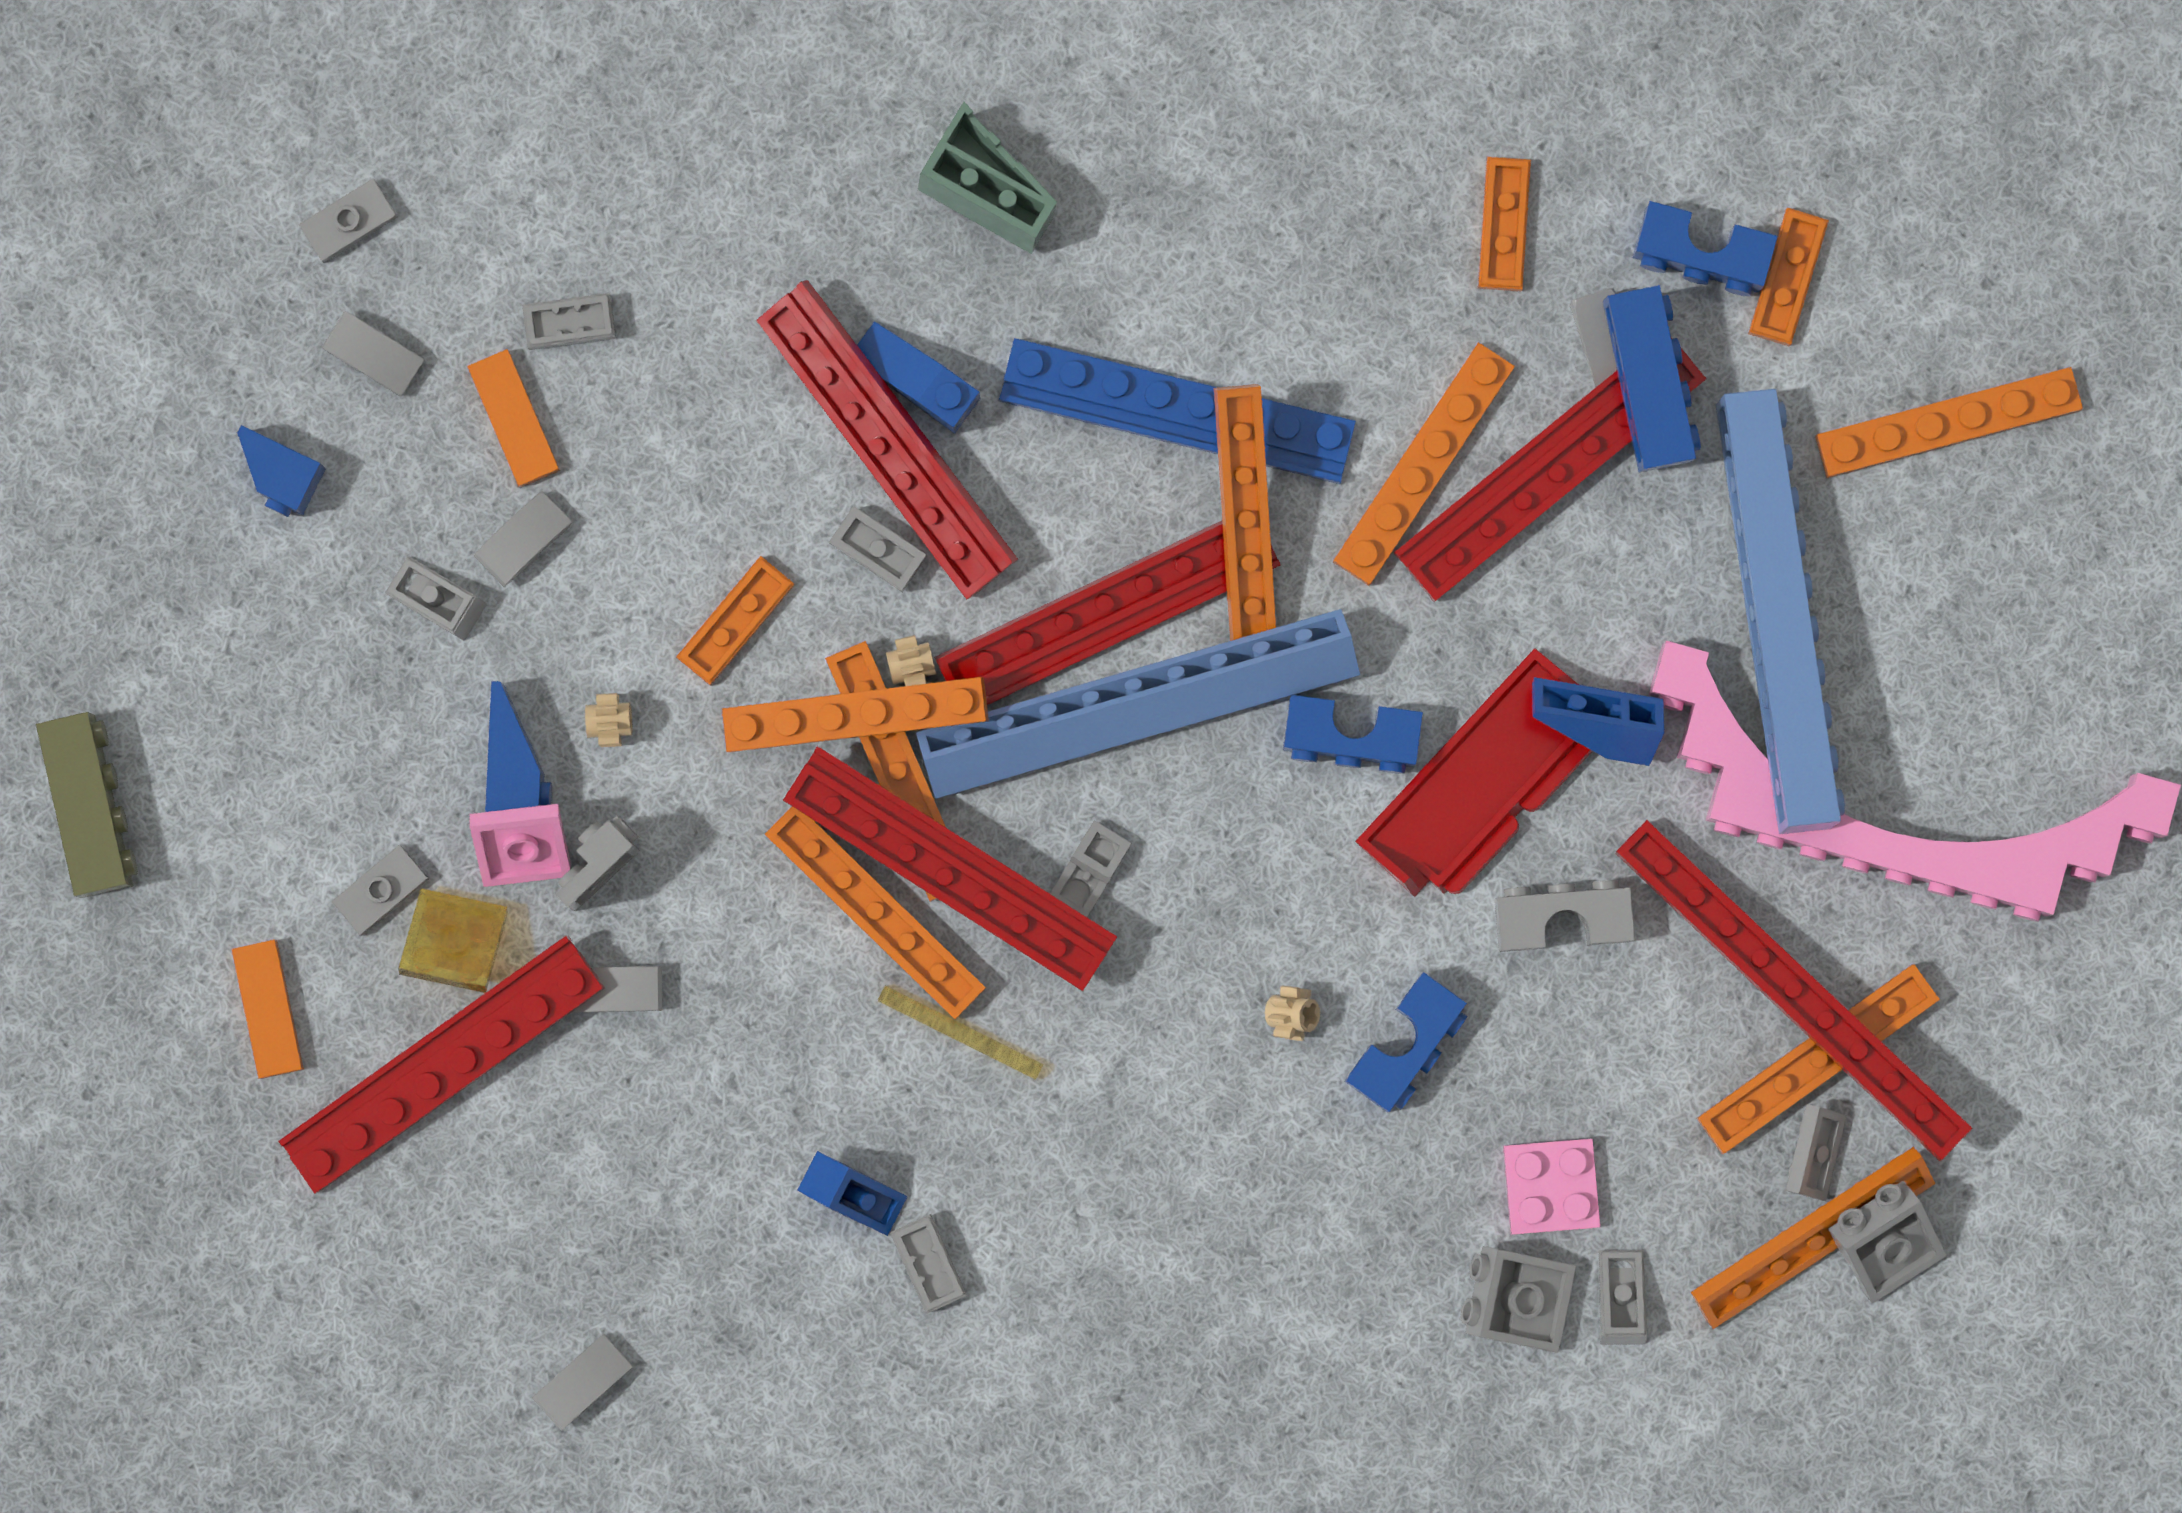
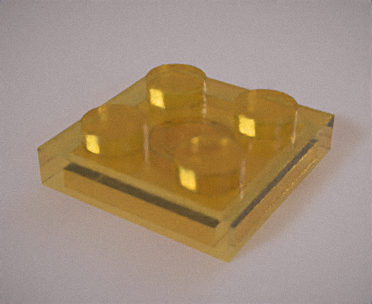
(453, 940)

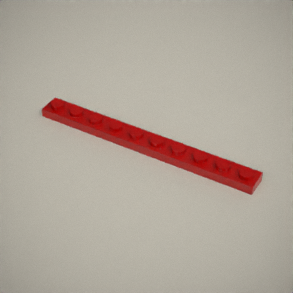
(1793, 990)

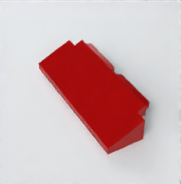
(1474, 787)

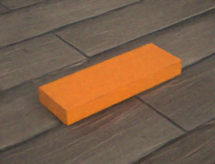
(1504, 224)
(1788, 277)
(513, 418)
(735, 620)
(267, 1009)

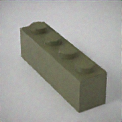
(85, 804)

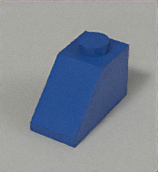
(280, 472)
(852, 1193)

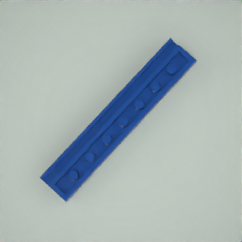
(1167, 408)

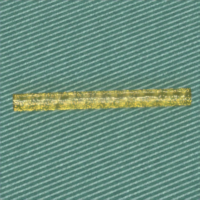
(959, 1032)

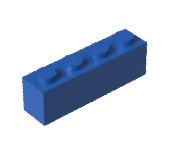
(1650, 378)

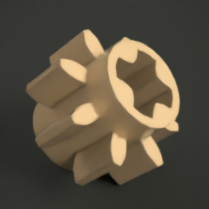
(910, 662)
(608, 720)
(1292, 1013)

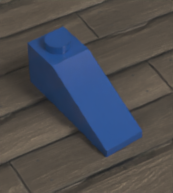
(919, 377)
(1603, 720)
(512, 766)

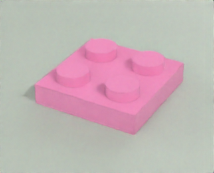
(520, 845)
(1551, 1186)

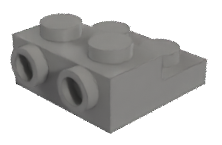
(606, 851)
(1887, 1240)
(1518, 1299)

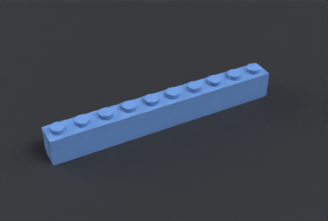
(1779, 612)
(1140, 703)

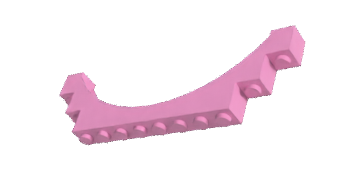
(2012, 871)

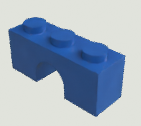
(1666, 244)
(1313, 733)
(1388, 1078)

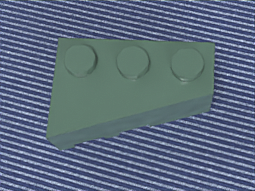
(986, 183)

